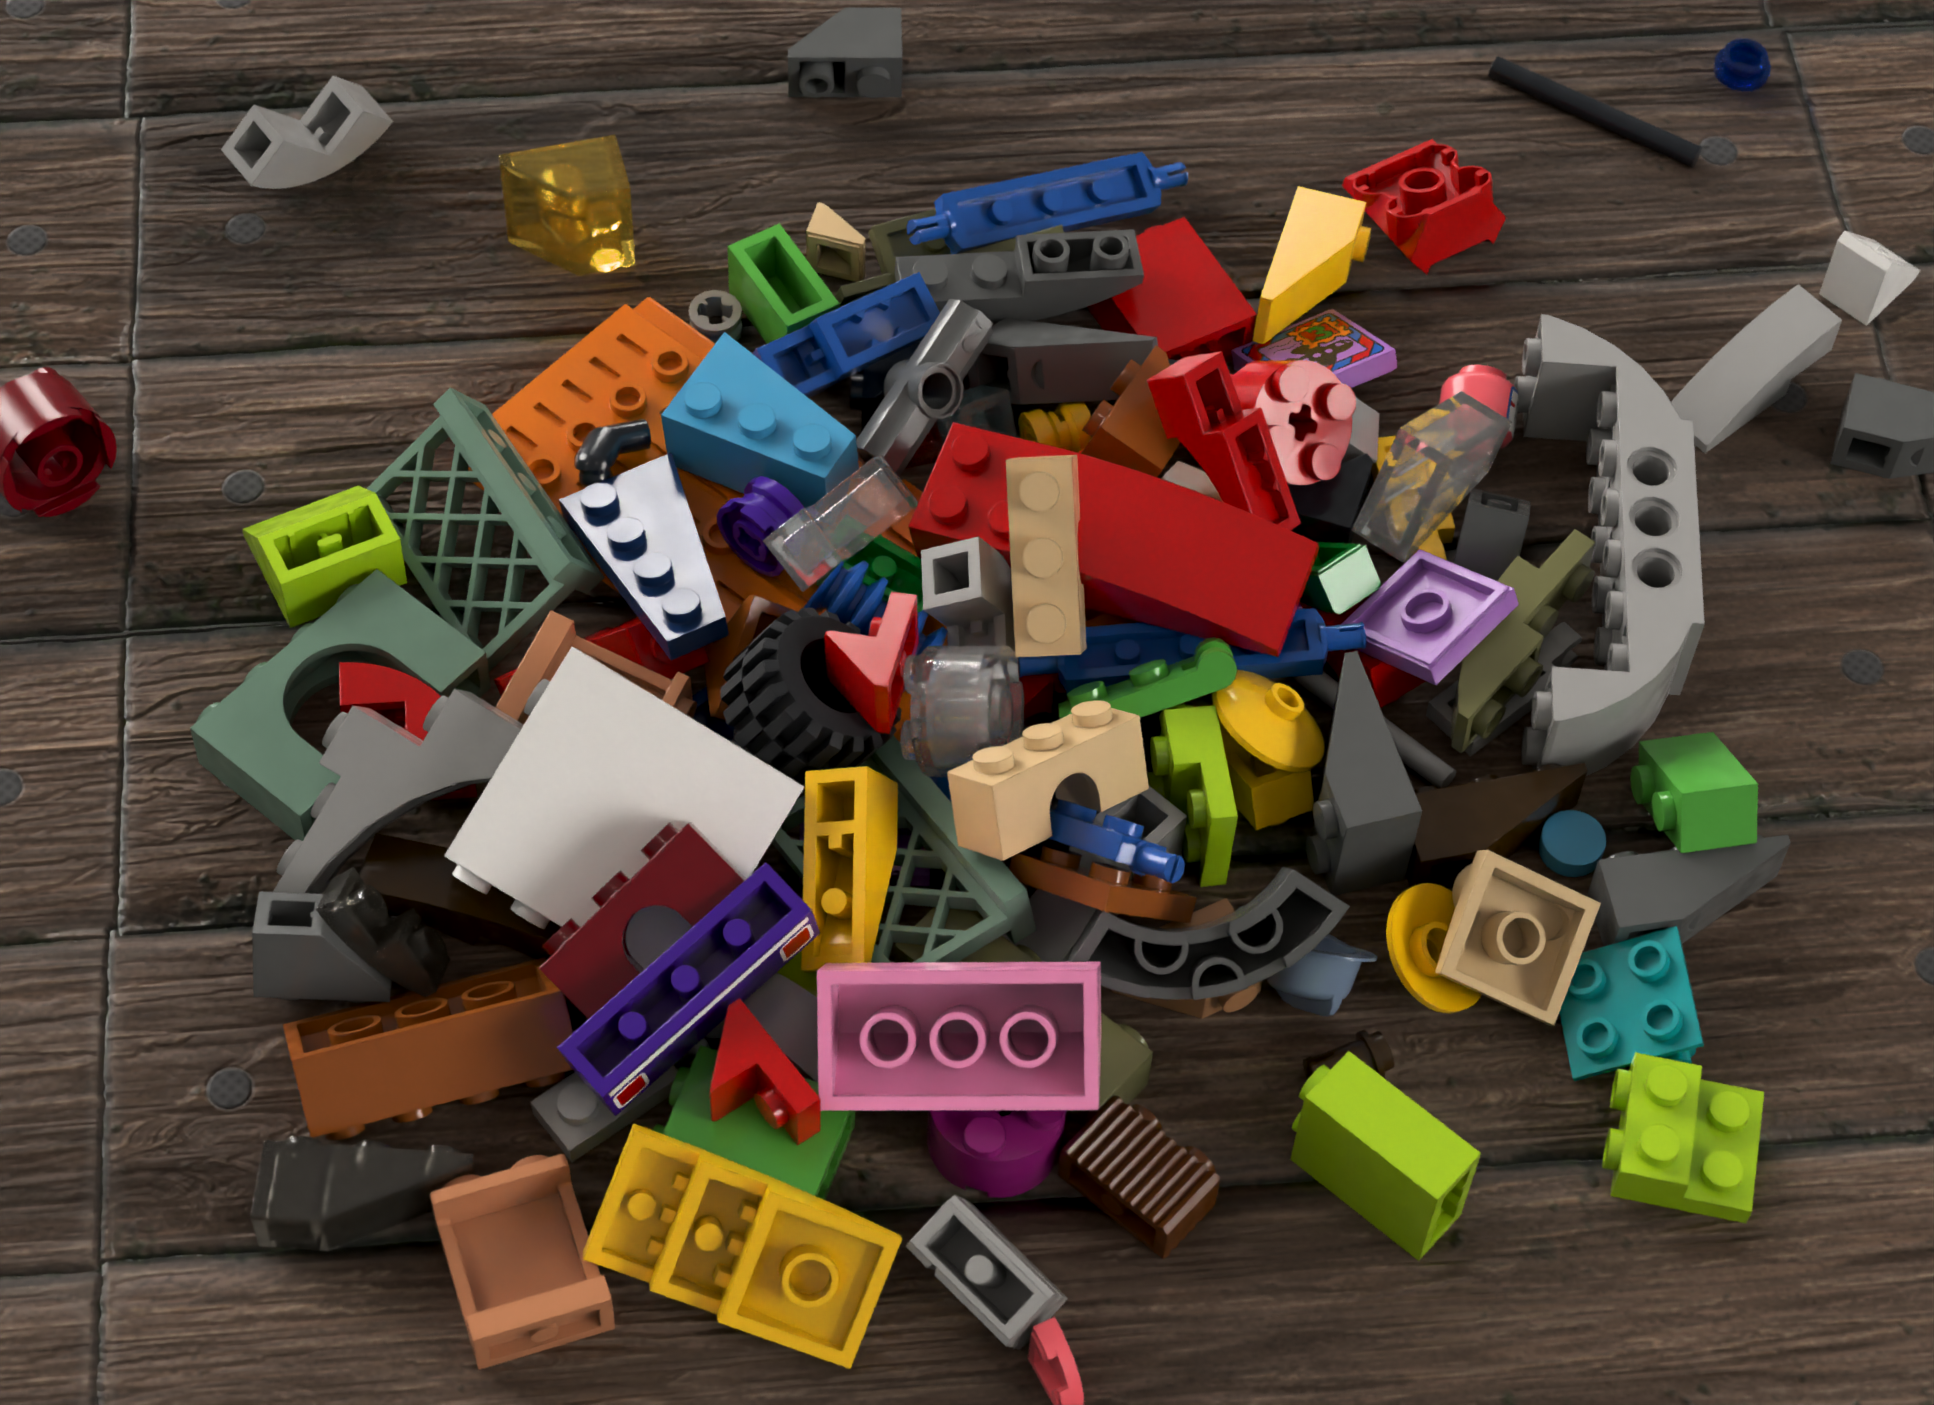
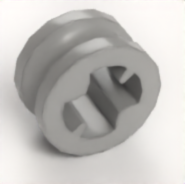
(716, 304)

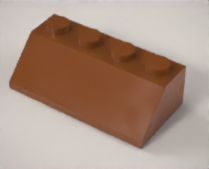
(429, 1049)

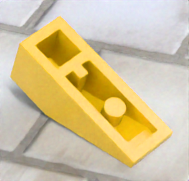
(1311, 258)
(847, 861)

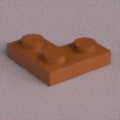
(1102, 885)

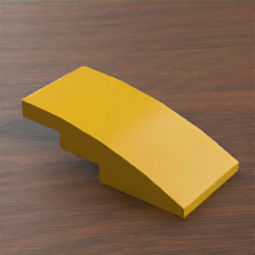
(742, 1246)

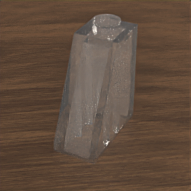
(1430, 473)

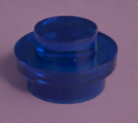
(1742, 65)

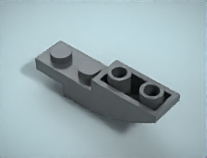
(1038, 278)

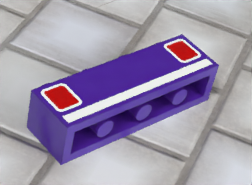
(690, 989)

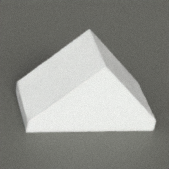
(1865, 277)

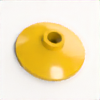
(1270, 722)
(1415, 941)

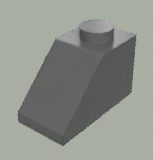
(1492, 532)

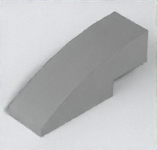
(1756, 366)

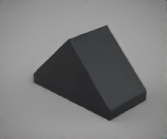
(1333, 505)

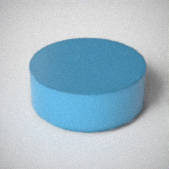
(1572, 843)

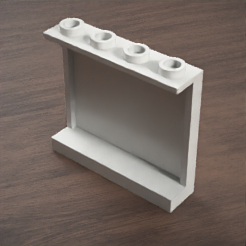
(598, 781)

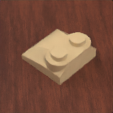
(1515, 935)

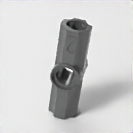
(941, 364)

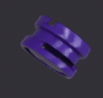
(754, 517)

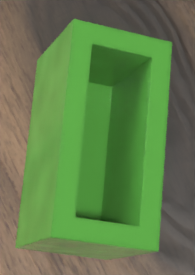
(776, 284)
(1696, 792)

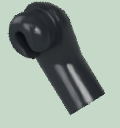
(604, 446)

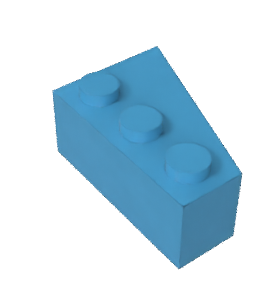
(749, 422)

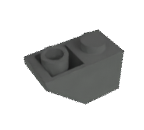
(849, 56)
(304, 958)

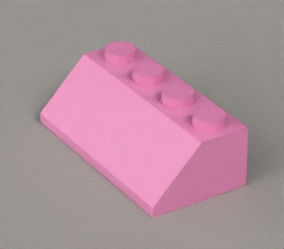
(959, 1036)

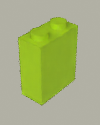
(1382, 1154)

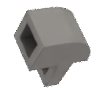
(971, 594)

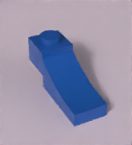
(852, 336)

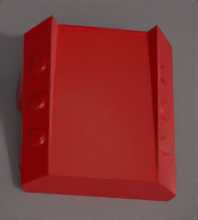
(1428, 202)

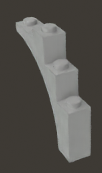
(390, 774)

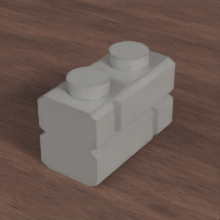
(986, 1272)

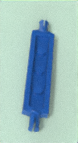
(1065, 197)
(1121, 647)
(1114, 840)

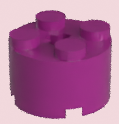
(995, 1148)

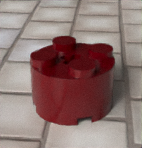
(50, 444)

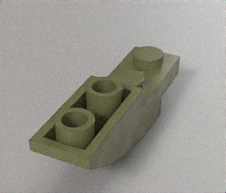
(1509, 655)

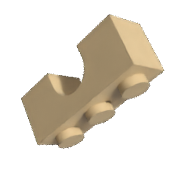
(1045, 556)
(1008, 789)

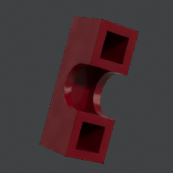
(681, 874)

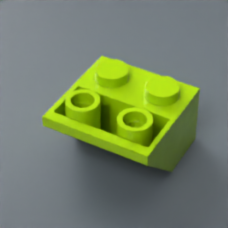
(323, 550)

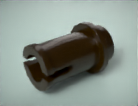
(1367, 1047)

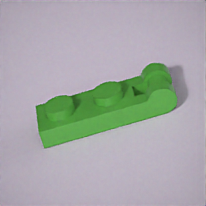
(1159, 686)

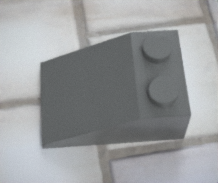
(1365, 798)

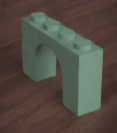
(250, 732)

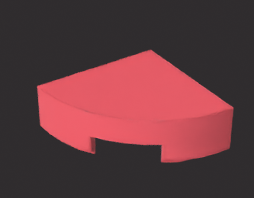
(1055, 1364)

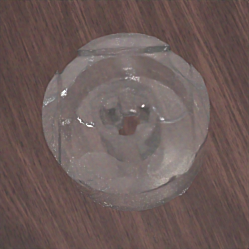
(959, 705)

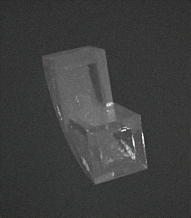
(841, 523)

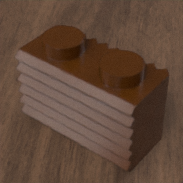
(1140, 1175)

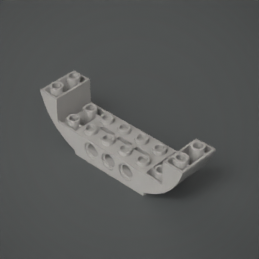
(1644, 544)

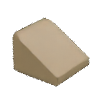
(835, 246)

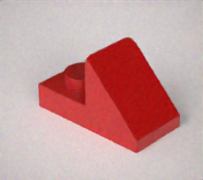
(872, 665)
(756, 1068)

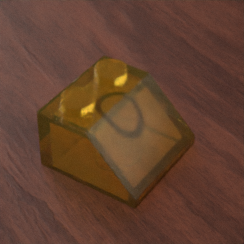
(570, 204)

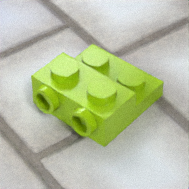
(1196, 779)
(1683, 1139)

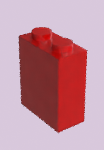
(1182, 297)

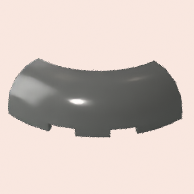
(1217, 955)

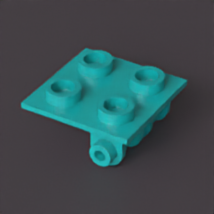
(1630, 1002)

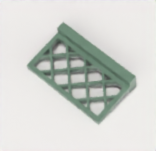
(523, 505)
(983, 880)

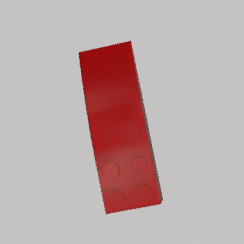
(1142, 542)

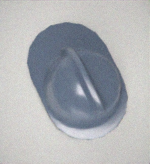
(1321, 976)

